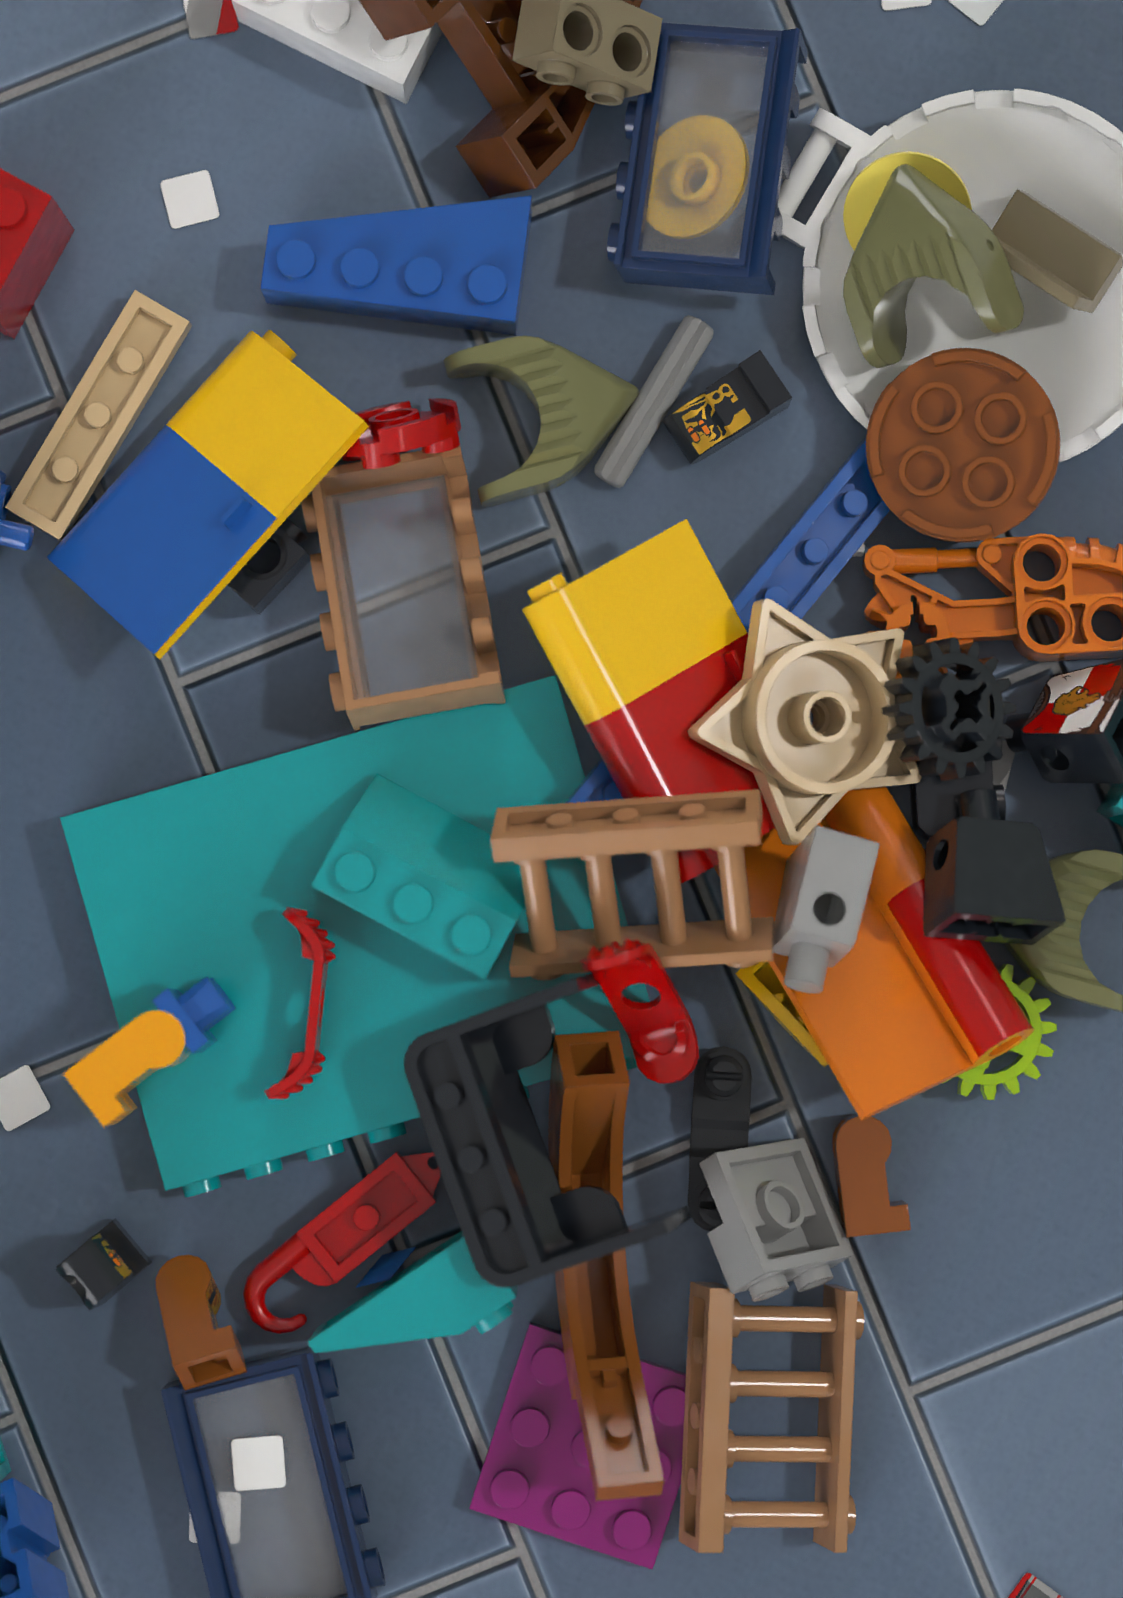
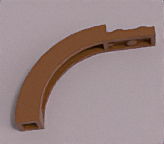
(594, 1297)

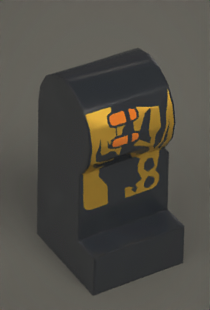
(728, 409)
(103, 1265)

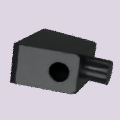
(989, 877)

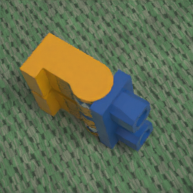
(145, 1045)

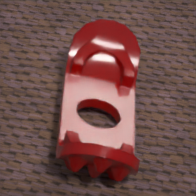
(316, 948)
(657, 1029)

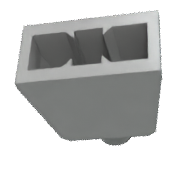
(822, 904)

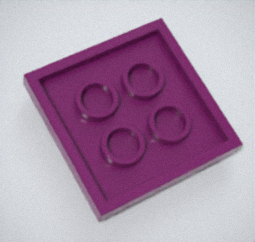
(540, 1464)

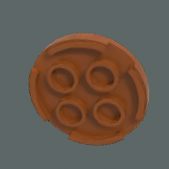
(963, 445)

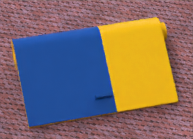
(207, 492)

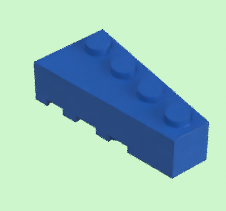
(409, 265)

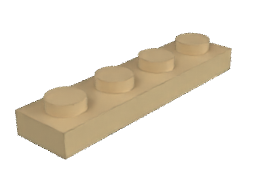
(99, 416)

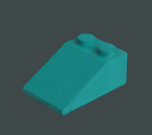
(423, 1301)

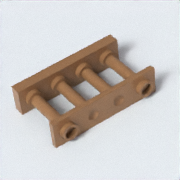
(627, 826)
(716, 1383)

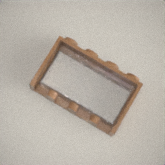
(403, 589)

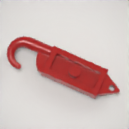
(345, 1233)

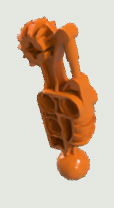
(1084, 582)

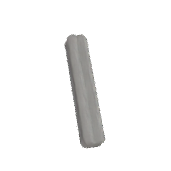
(653, 401)

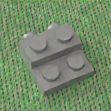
(773, 1219)

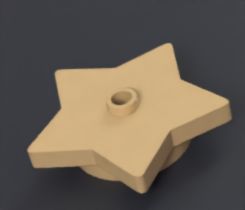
(768, 723)

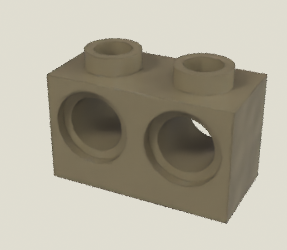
(589, 45)

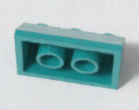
(424, 876)

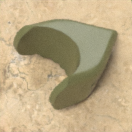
(920, 234)
(573, 398)
(1058, 958)

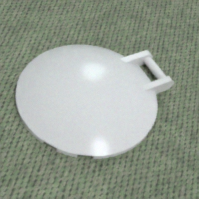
(995, 146)

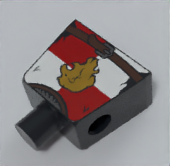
(1075, 727)

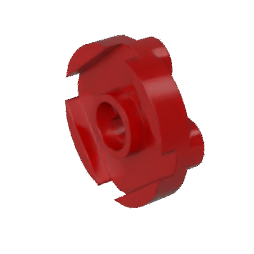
(402, 428)

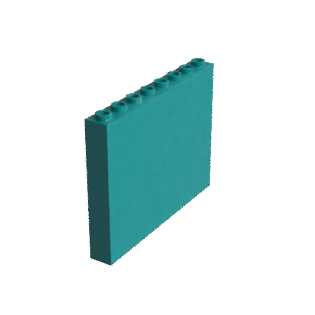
(199, 888)

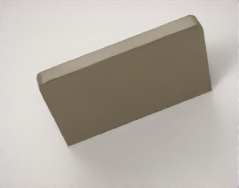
(1056, 253)

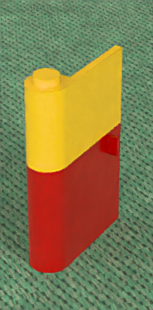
(642, 660)

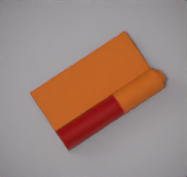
(899, 1003)

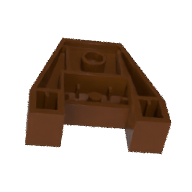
(530, 120)

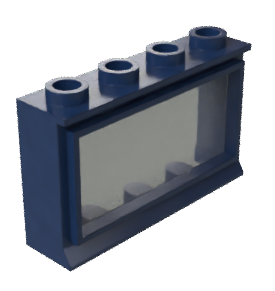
(708, 160)
(274, 1539)

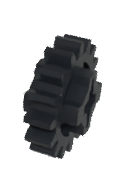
(949, 709)

